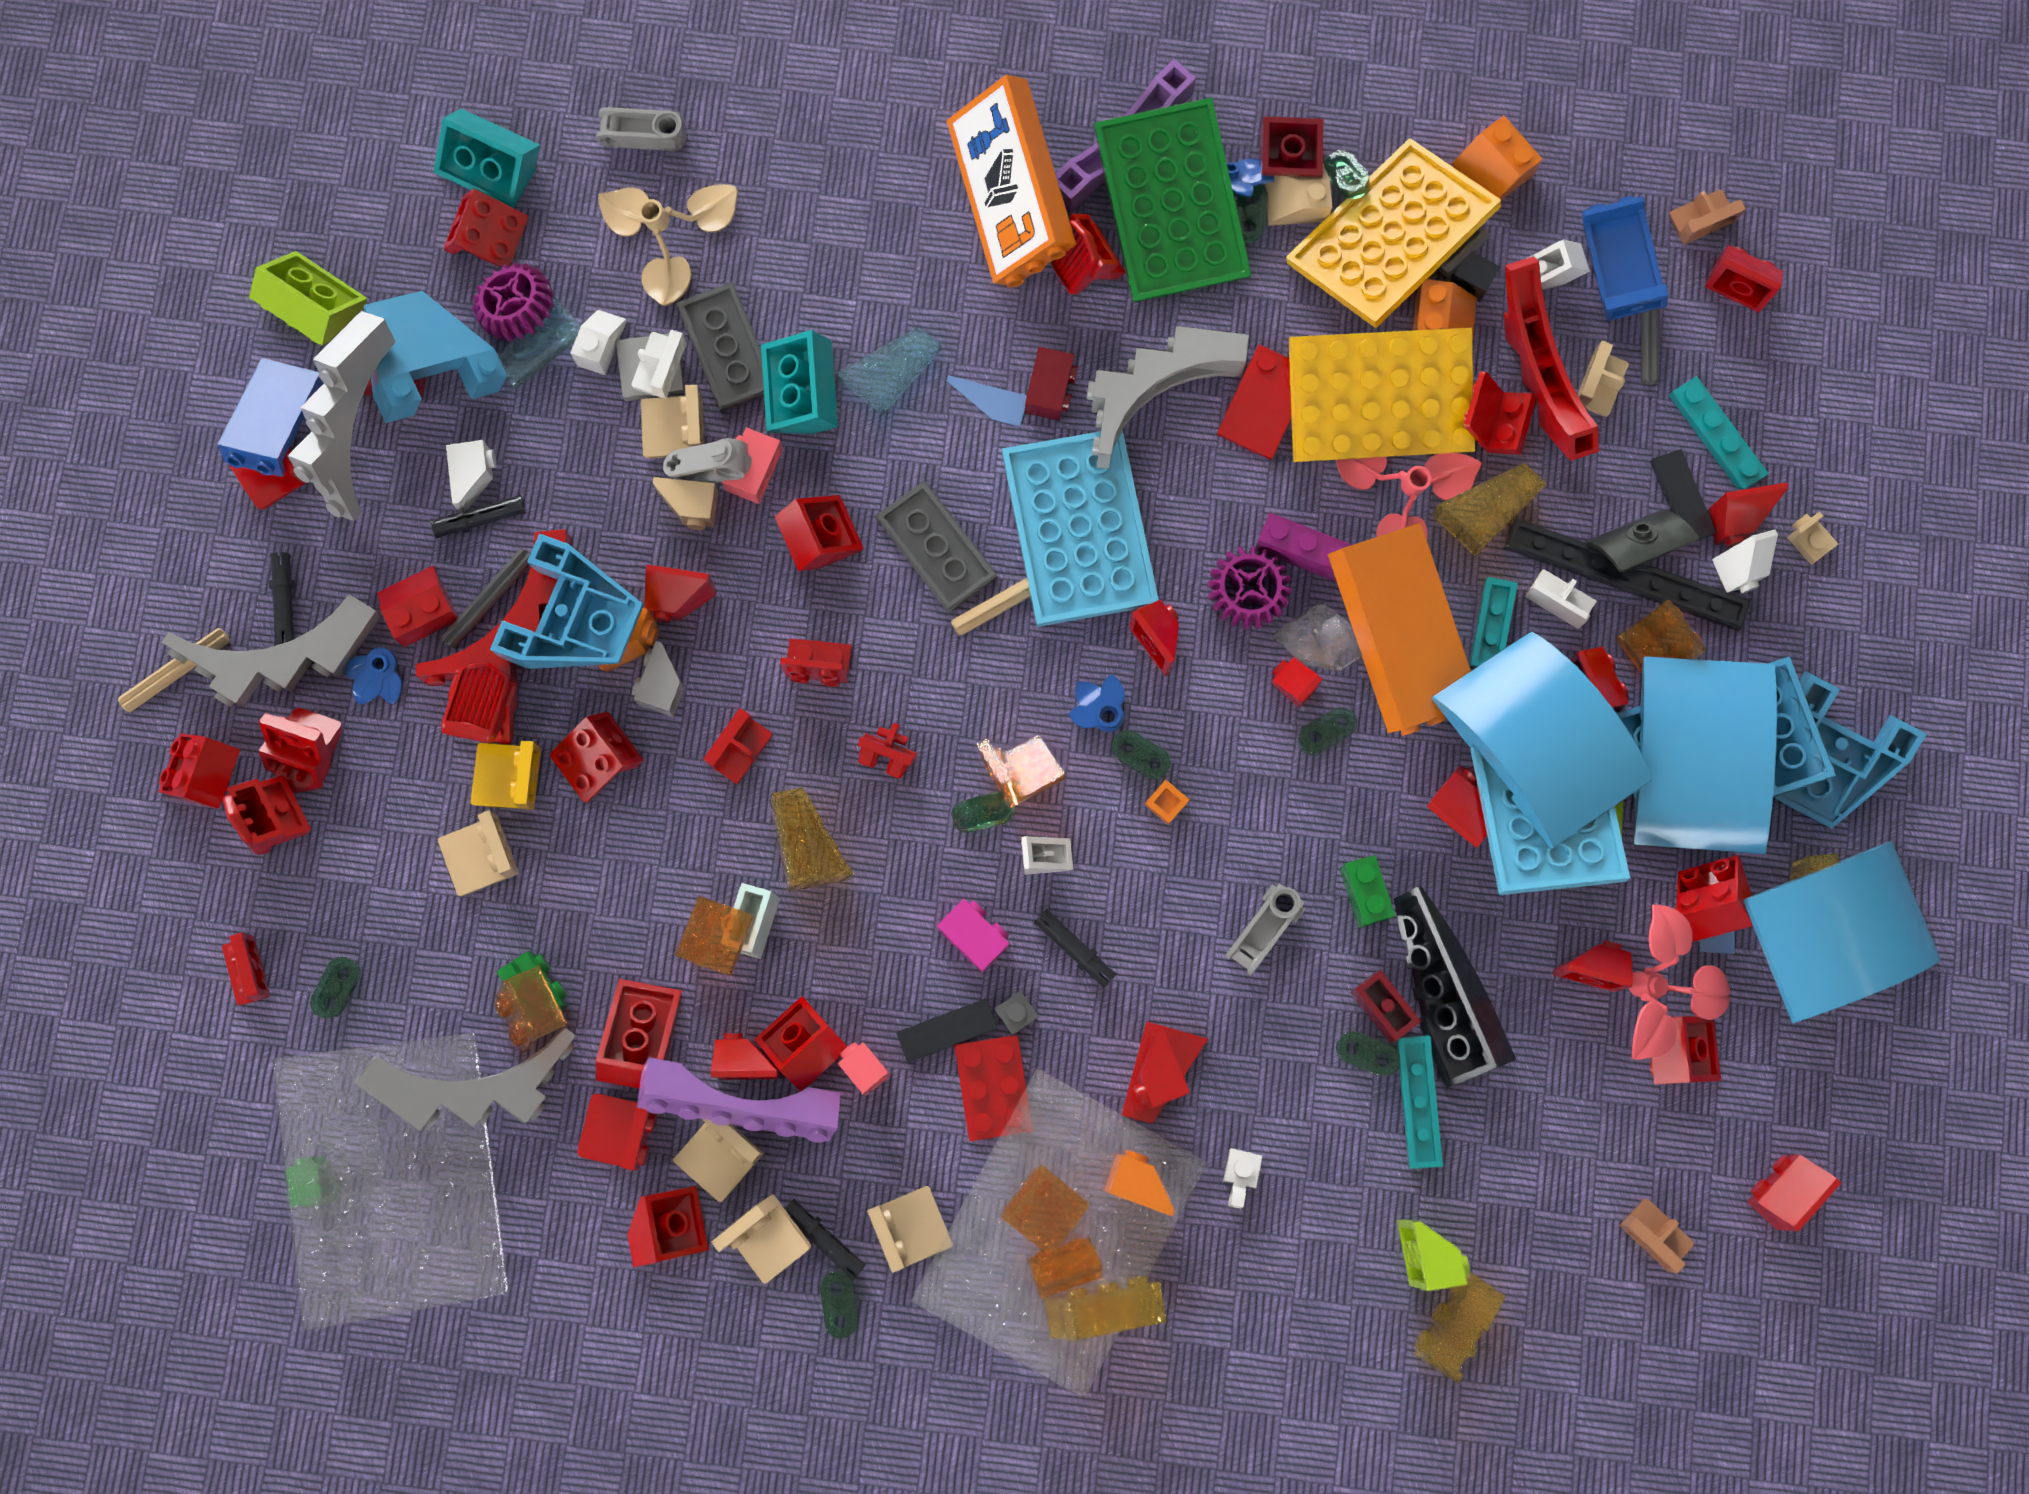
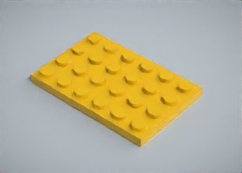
(1394, 236)
(1380, 394)

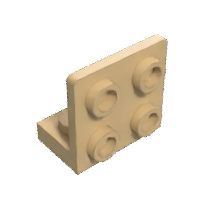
(672, 423)
(478, 855)
(718, 1158)
(909, 1228)
(765, 1239)

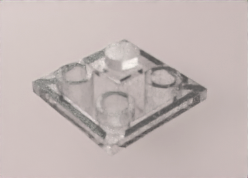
(1320, 639)

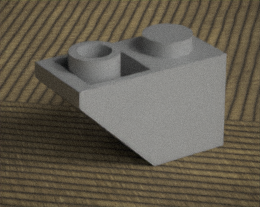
(660, 684)

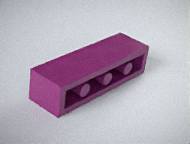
(1299, 545)

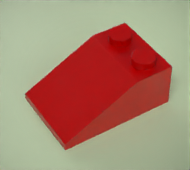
(1260, 405)
(636, 1028)

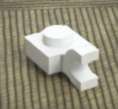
(1242, 1171)

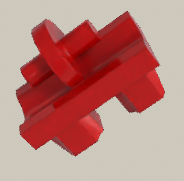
(874, 746)

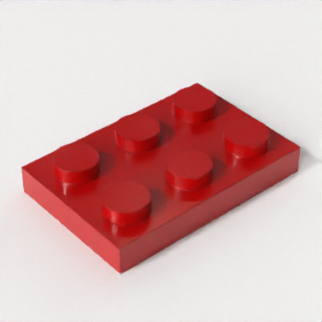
(990, 1084)

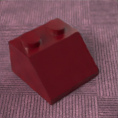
(1291, 146)

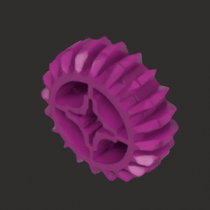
(505, 302)
(1241, 579)

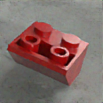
(198, 770)
(1713, 897)

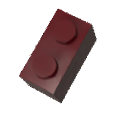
(1049, 384)
(1385, 1006)

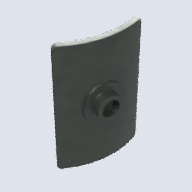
(1644, 539)

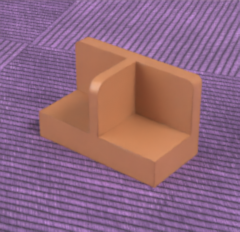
(1705, 215)
(1658, 1235)

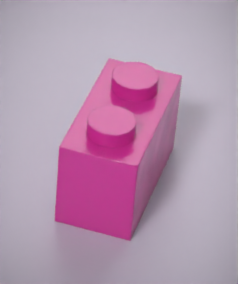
(974, 935)

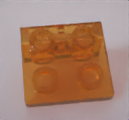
(1661, 635)
(1021, 770)
(714, 936)
(528, 1008)
(1044, 1209)
(1065, 1267)

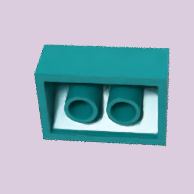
(485, 157)
(799, 384)

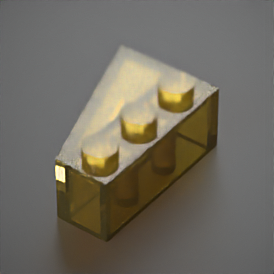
(1458, 1327)

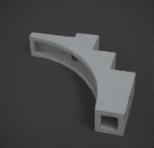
(1188, 357)
(331, 411)
(283, 665)
(514, 1089)

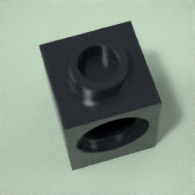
(1475, 275)

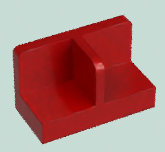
(738, 746)

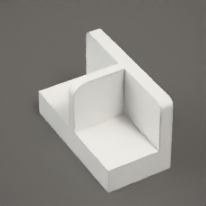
(659, 363)
(1561, 598)

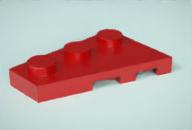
(1186, 1049)

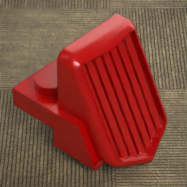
(1088, 259)
(481, 704)
(299, 747)
(265, 813)

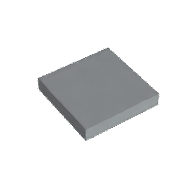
(628, 364)

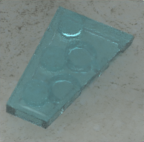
(528, 356)
(891, 369)

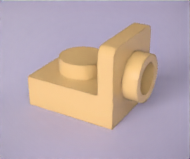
(1811, 538)

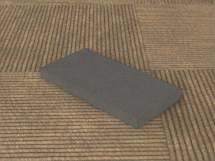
(725, 345)
(936, 546)

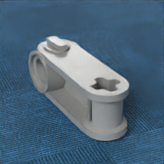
(641, 129)
(710, 462)
(1265, 928)

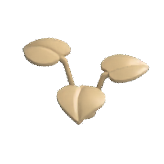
(628, 207)

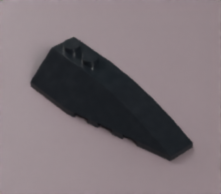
(1450, 995)

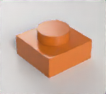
(1167, 802)

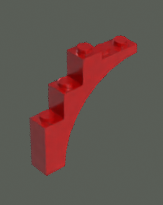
(1542, 370)
(524, 613)

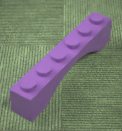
(1085, 172)
(674, 1090)

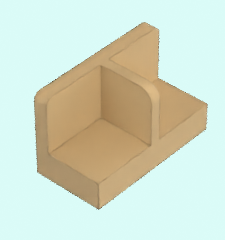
(1602, 380)

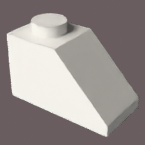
(1561, 263)
(597, 341)
(469, 471)
(1747, 562)

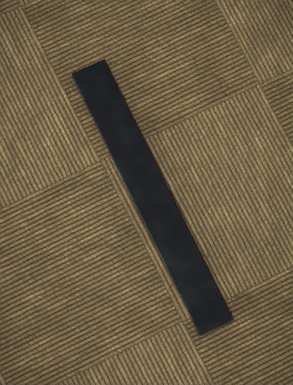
(1641, 580)

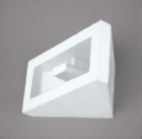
(1046, 855)

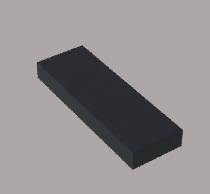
(1682, 492)
(946, 1030)

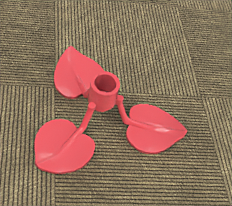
(1446, 472)
(1654, 1030)

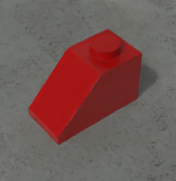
(1296, 681)

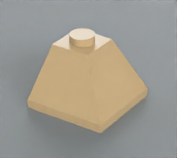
(1298, 199)

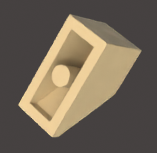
(690, 500)

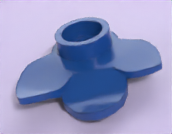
(1245, 175)
(371, 680)
(1096, 702)

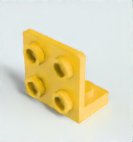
(506, 775)

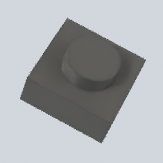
(1016, 1013)

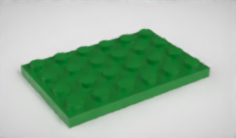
(1172, 200)

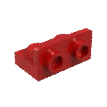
(245, 969)

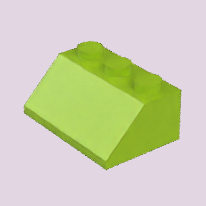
(306, 296)
(1430, 1258)

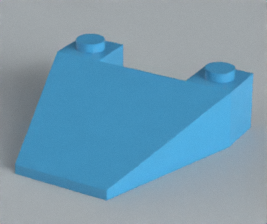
(427, 344)
(584, 619)
(1857, 761)

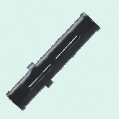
(477, 516)
(282, 597)
(1075, 948)
(825, 1240)

